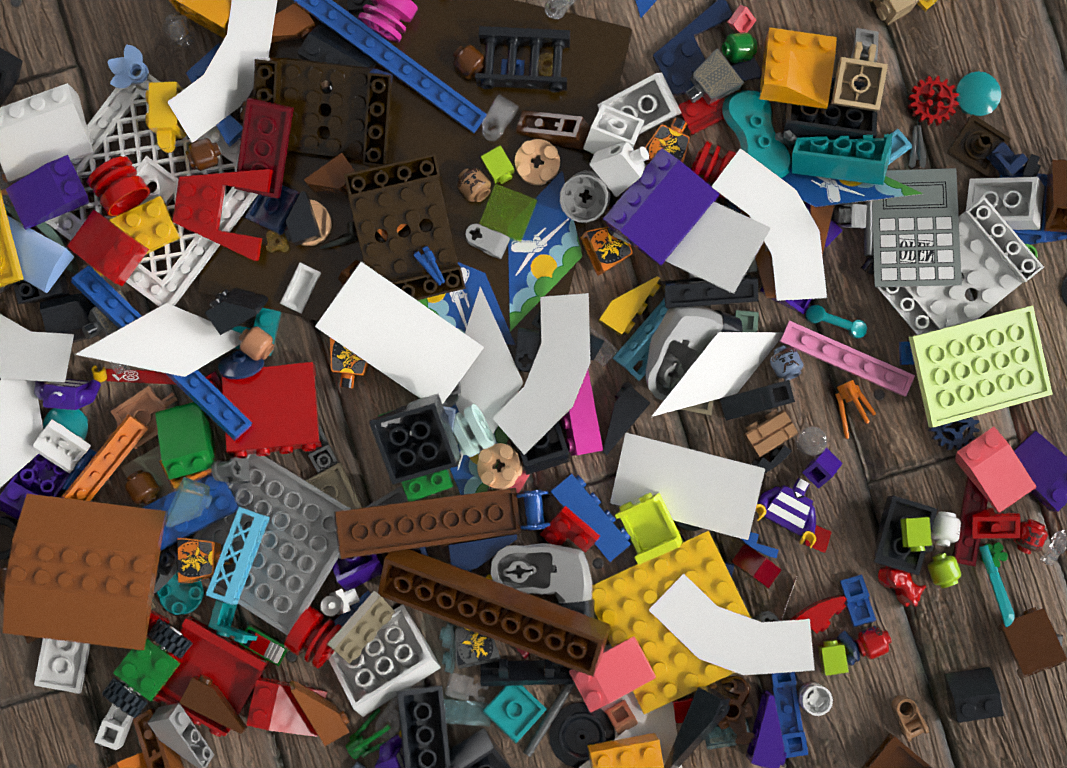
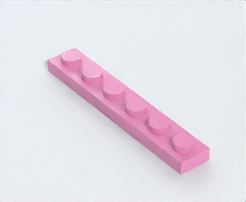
(847, 358)

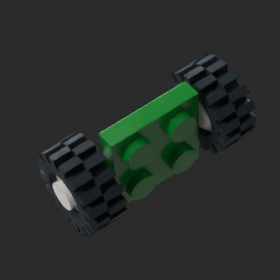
(146, 669)

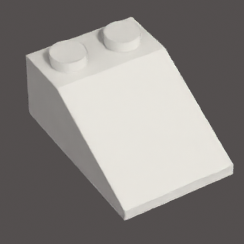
(646, 100)
(1015, 199)

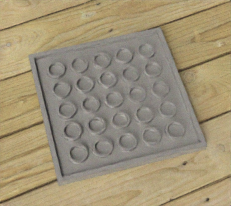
(295, 547)

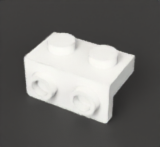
(60, 446)

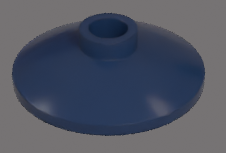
(239, 366)

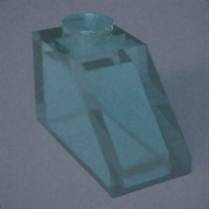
(188, 502)

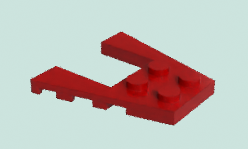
(201, 202)

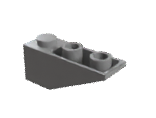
(850, 215)
(179, 733)

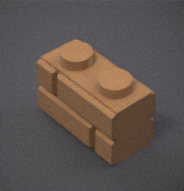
(770, 433)

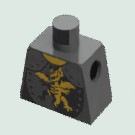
(474, 648)

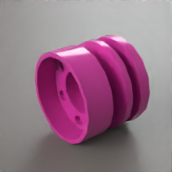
(386, 17)

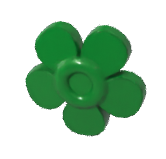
(996, 553)

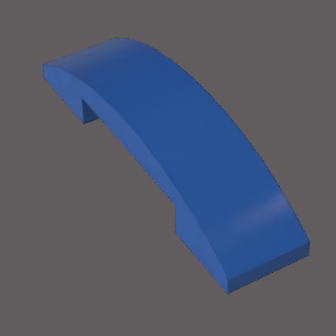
(789, 713)

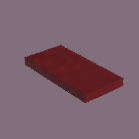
(265, 141)

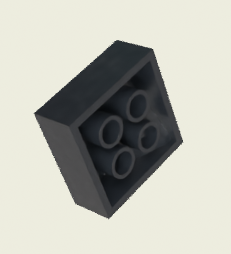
(416, 439)

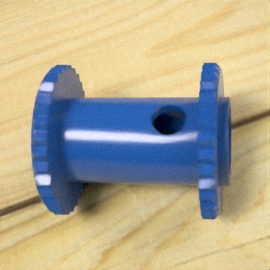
(534, 510)

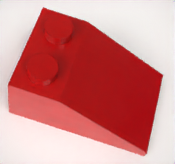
(107, 248)
(278, 710)

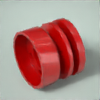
(709, 165)
(118, 186)
(311, 635)

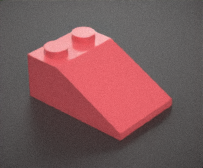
(995, 469)
(619, 672)

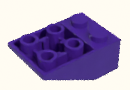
(36, 477)

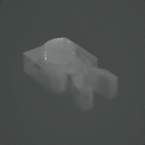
(1057, 547)
(462, 686)

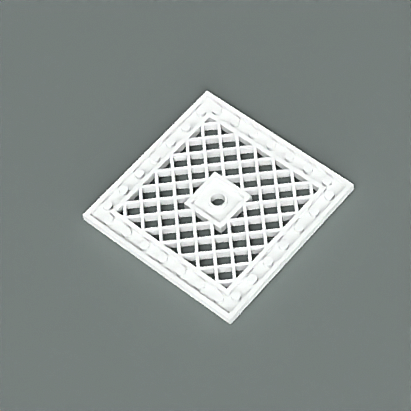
(201, 249)

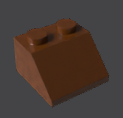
(330, 177)

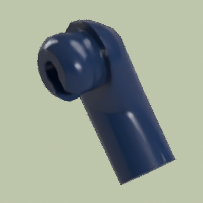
(851, 646)

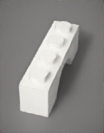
(114, 728)

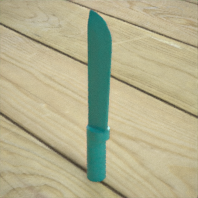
(1000, 593)

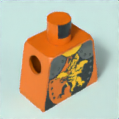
(669, 139)
(605, 249)
(346, 364)
(198, 559)

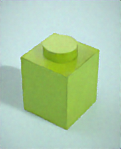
(498, 165)
(916, 533)
(832, 658)

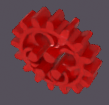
(944, 93)

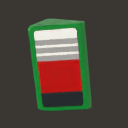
(265, 645)

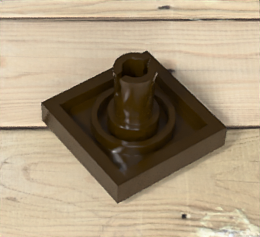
(975, 143)

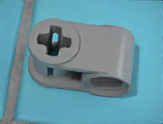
(491, 243)

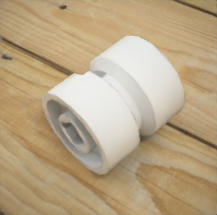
(815, 698)

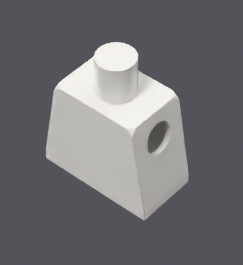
(619, 166)

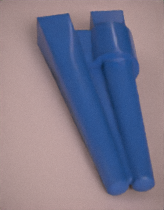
(427, 260)

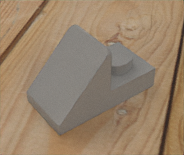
(867, 38)

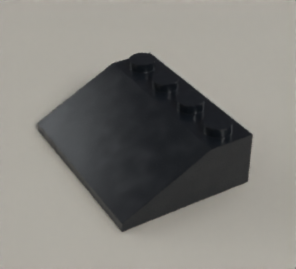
(829, 122)

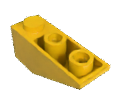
(623, 309)

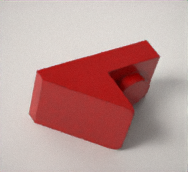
(994, 525)

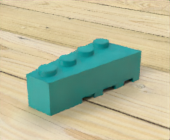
(843, 158)

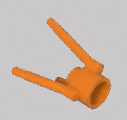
(851, 392)

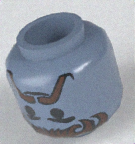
(786, 363)

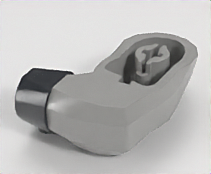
(680, 342)
(547, 571)

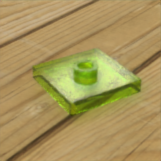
(508, 212)

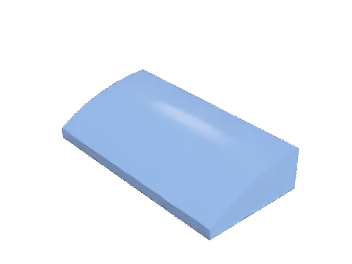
(39, 257)

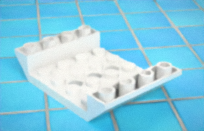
(991, 263)

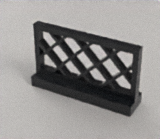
(701, 292)

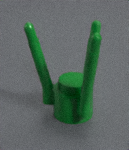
(360, 745)

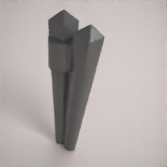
(787, 138)
(917, 150)

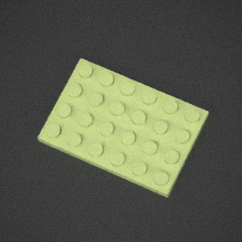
(980, 366)

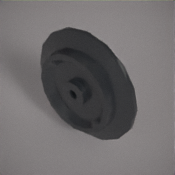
(568, 727)

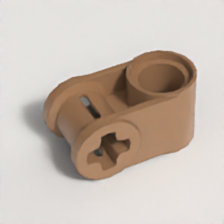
(910, 721)

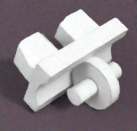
(338, 602)

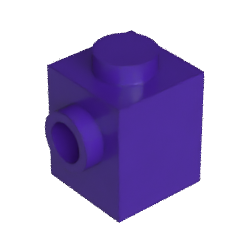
(822, 468)

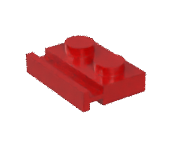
(701, 114)

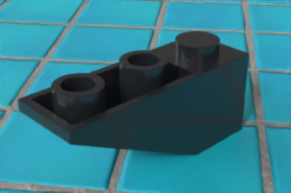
(757, 400)

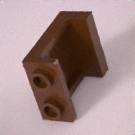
(1033, 643)
(894, 754)

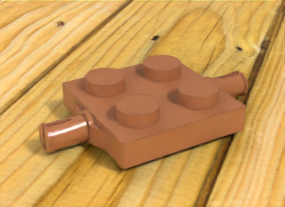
(143, 408)

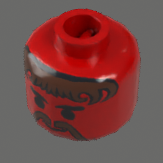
(1031, 536)
(873, 642)

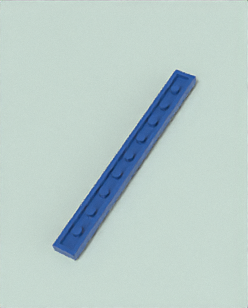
(395, 62)
(194, 384)

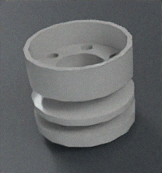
(574, 203)

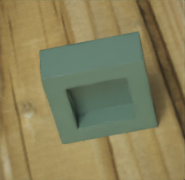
(749, 320)

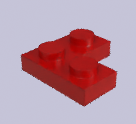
(570, 526)

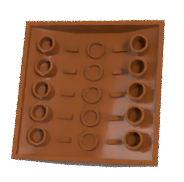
(83, 571)

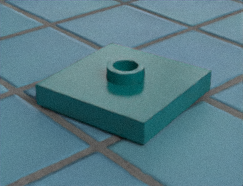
(514, 711)

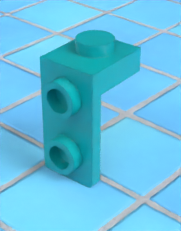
(222, 620)

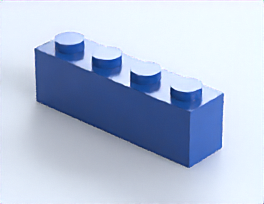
(586, 507)

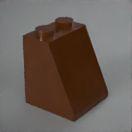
(1056, 197)

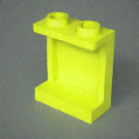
(649, 527)

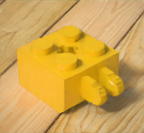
(161, 116)

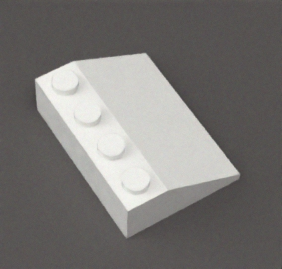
(42, 131)
(386, 664)

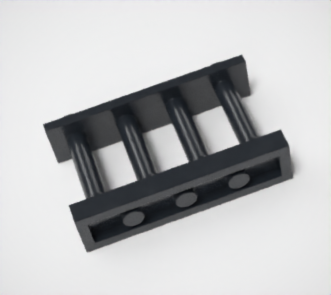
(523, 37)

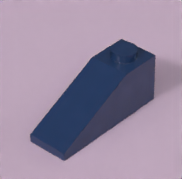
(474, 553)

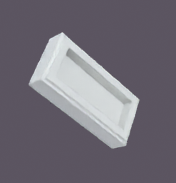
(300, 288)

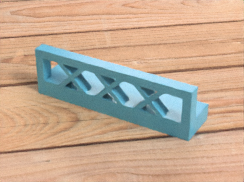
(638, 344)
(245, 560)

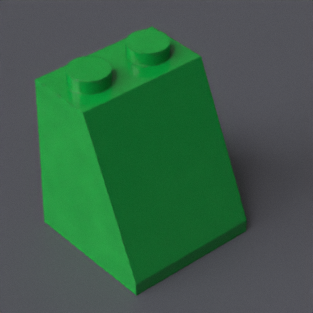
(185, 440)

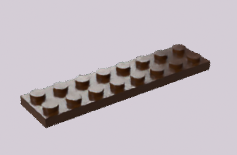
(427, 522)

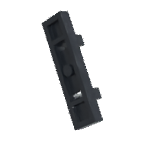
(524, 673)

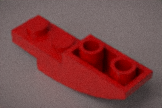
(821, 612)

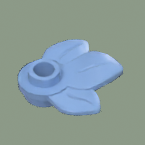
(126, 68)

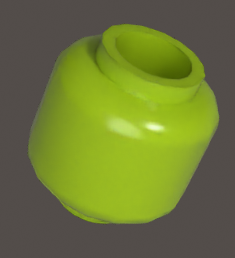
(944, 570)

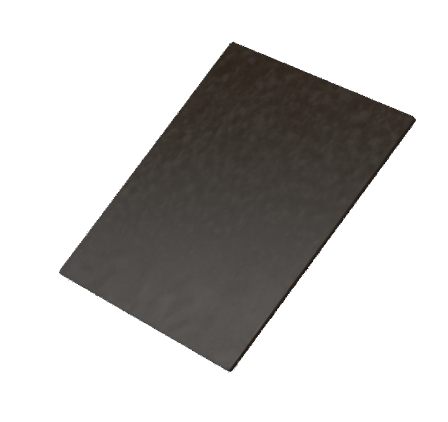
(421, 129)

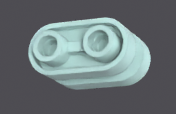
(472, 431)

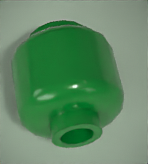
(739, 47)

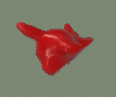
(906, 590)

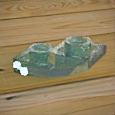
(447, 635)
(466, 713)

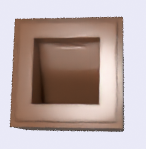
(621, 717)

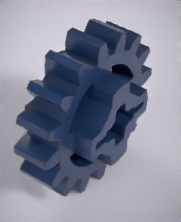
(955, 434)

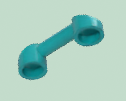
(816, 314)

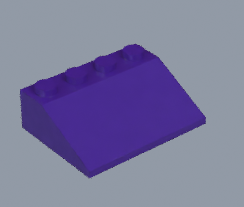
(661, 207)

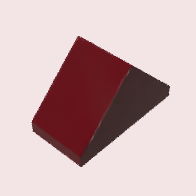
(756, 565)

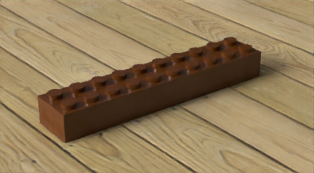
(494, 610)

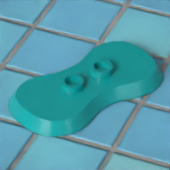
(753, 125)

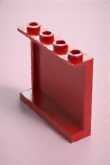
(281, 410)
(222, 660)

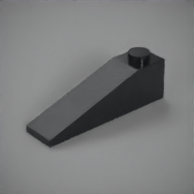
(702, 717)

